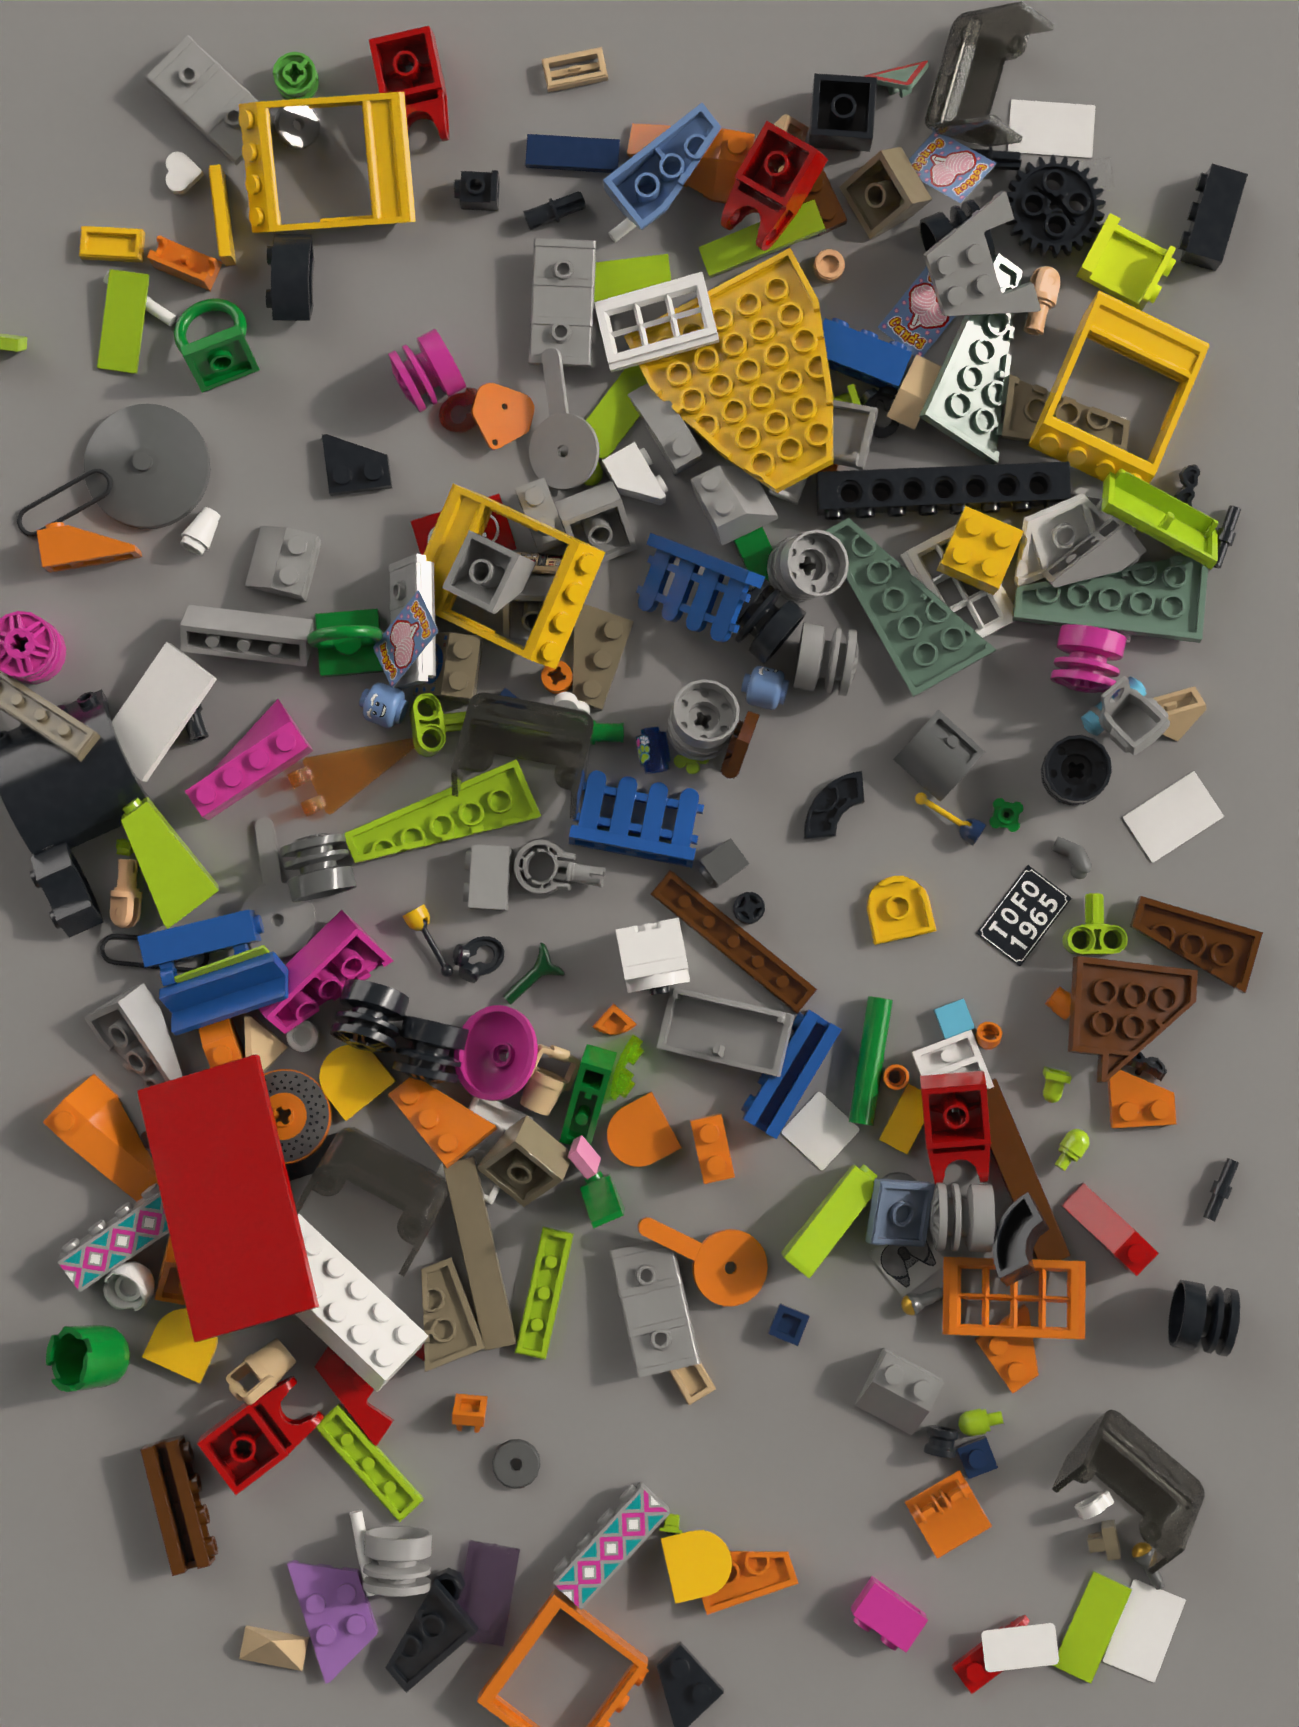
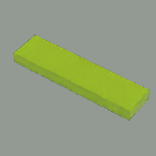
(741, 246)
(544, 1293)
(369, 1463)

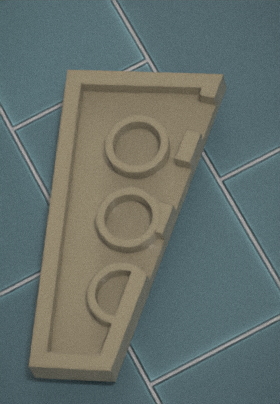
(1027, 401)

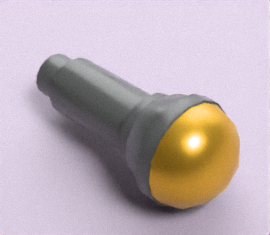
(914, 1303)
(1142, 1554)

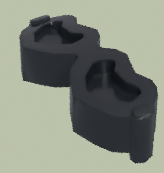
(1189, 480)
(1150, 1065)

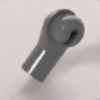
(1077, 856)

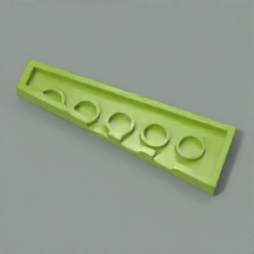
(483, 804)

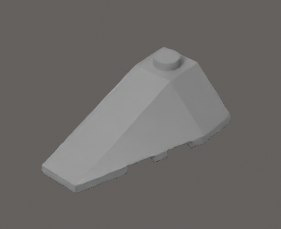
(138, 1033)

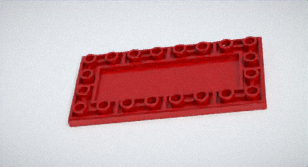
(227, 1198)

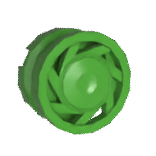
(295, 76)

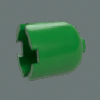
(87, 1357)

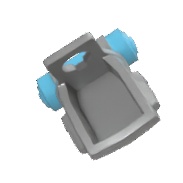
(1127, 716)

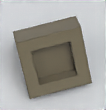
(1105, 1540)

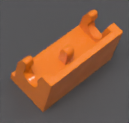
(185, 263)

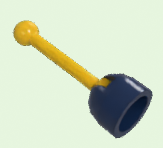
(969, 829)

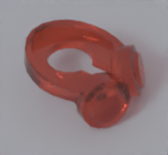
(462, 399)

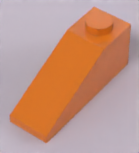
(69, 548)

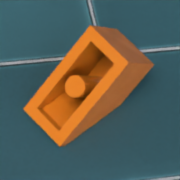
(221, 1042)

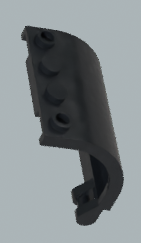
(58, 796)

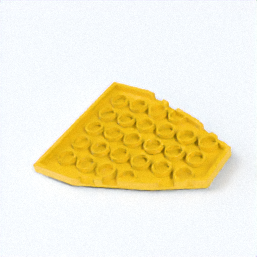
(767, 383)

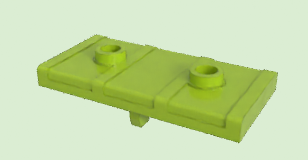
(1161, 517)

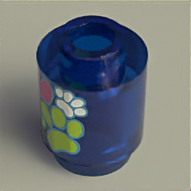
(653, 750)

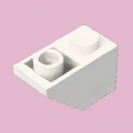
(633, 476)

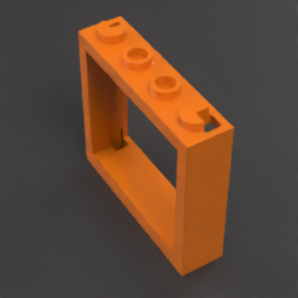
(616, 1700)

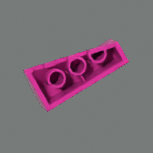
(259, 756)
(322, 967)

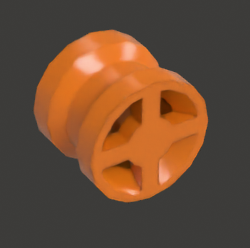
(557, 683)

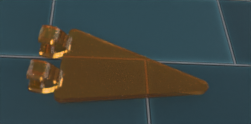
(346, 773)

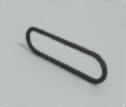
(60, 489)
(136, 964)

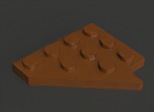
(1124, 1008)

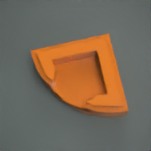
(614, 1022)

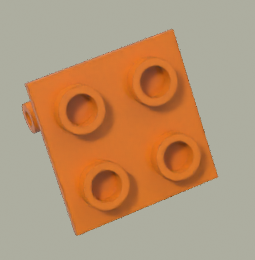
(948, 1514)

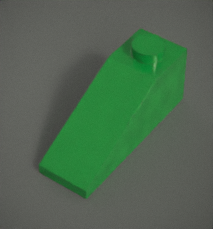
(588, 1094)
(601, 1199)

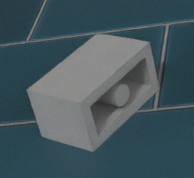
(538, 504)
(488, 877)

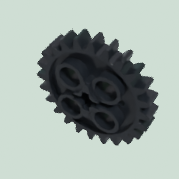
(1073, 187)

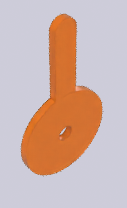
(710, 1261)

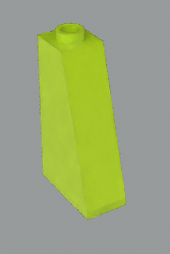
(168, 865)
(830, 1220)

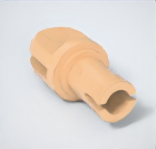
(1047, 285)
(126, 898)

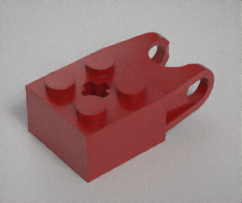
(423, 85)
(769, 192)
(960, 1133)
(268, 1431)

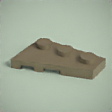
(597, 653)
(447, 1316)

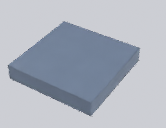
(899, 1212)

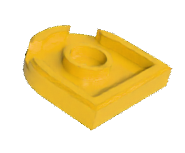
(899, 910)
(353, 1079)
(175, 1349)
(696, 1564)

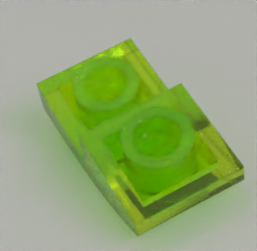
(622, 1076)

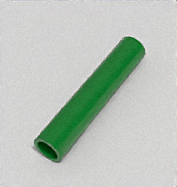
(870, 1060)

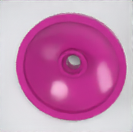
(484, 1063)

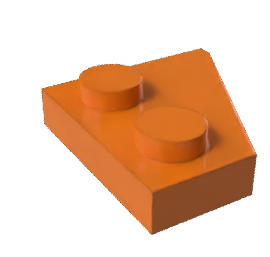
(1139, 1102)
(1012, 1356)

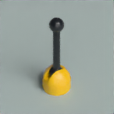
(418, 920)

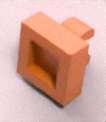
(469, 1411)

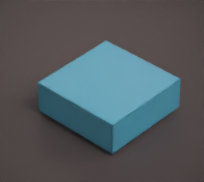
(954, 1018)

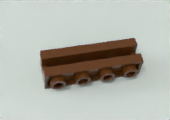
(178, 1504)

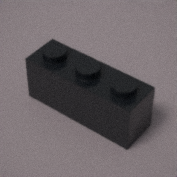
(1212, 217)

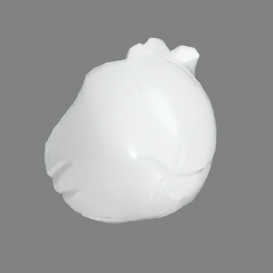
(129, 1286)

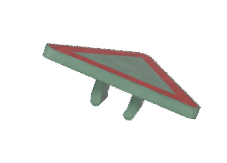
(901, 78)

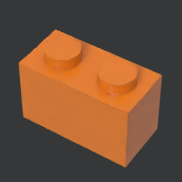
(712, 1148)

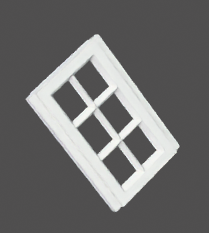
(662, 348)
(917, 568)

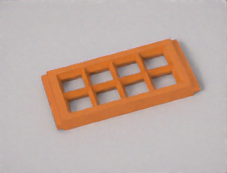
(1075, 1300)

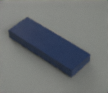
(572, 153)

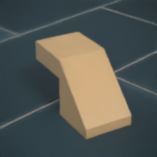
(914, 392)

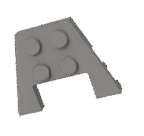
(965, 271)

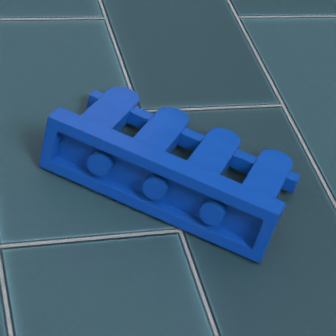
(709, 586)
(648, 844)

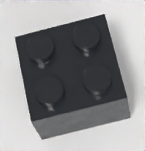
(842, 112)

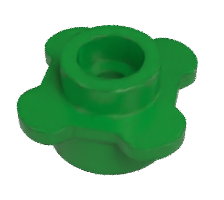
(998, 820)

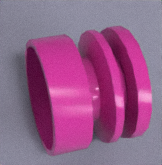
(426, 370)
(44, 648)
(1087, 664)

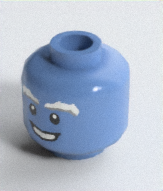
(765, 687)
(384, 705)

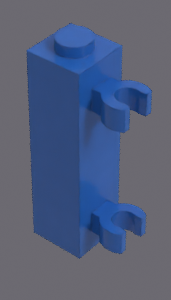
(199, 939)

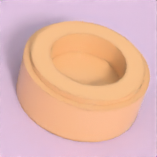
(829, 265)

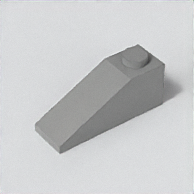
(666, 429)
(1101, 553)

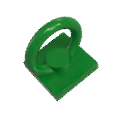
(220, 355)
(347, 642)

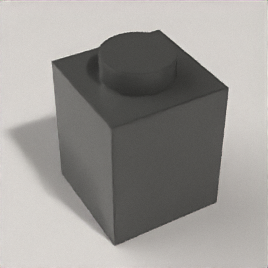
(722, 863)

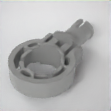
(575, 872)

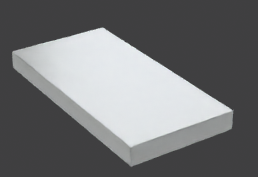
(160, 708)

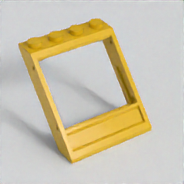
(385, 152)
(1143, 341)
(577, 570)

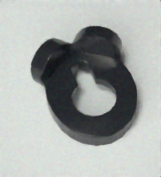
(887, 396)
(472, 972)

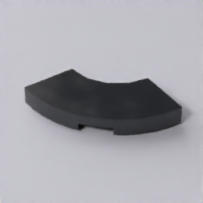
(831, 804)

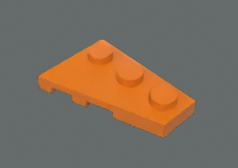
(441, 1121)
(751, 1577)

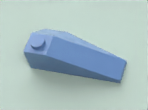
(656, 174)

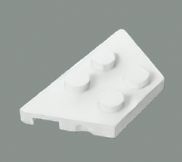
(1053, 534)

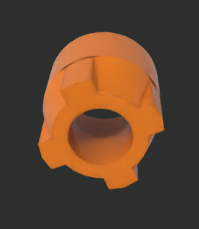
(1060, 1002)
(904, 1077)

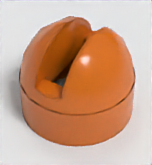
(986, 1032)

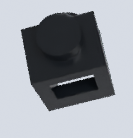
(485, 198)

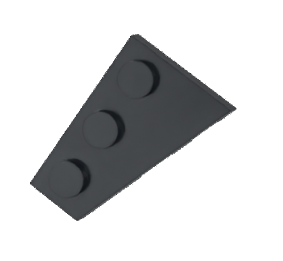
(431, 1637)

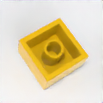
(980, 550)

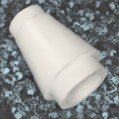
(200, 532)

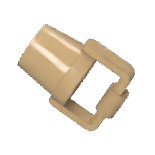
(546, 1086)
(267, 1365)

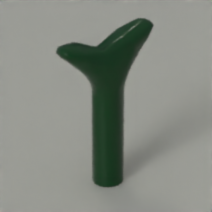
(541, 968)

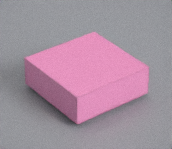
(584, 1157)

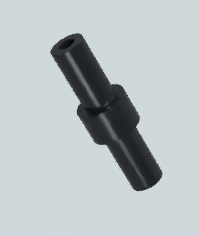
(1226, 534)
(1221, 1189)

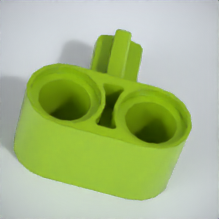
(436, 724)
(1094, 930)

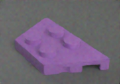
(334, 1613)

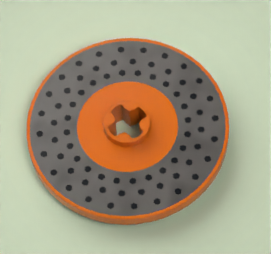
(309, 1112)

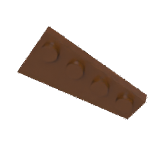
(1205, 941)

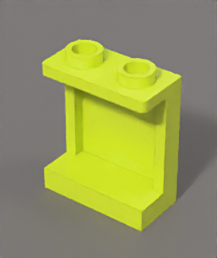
(1126, 264)

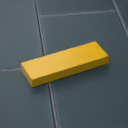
(222, 215)

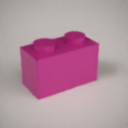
(888, 1615)

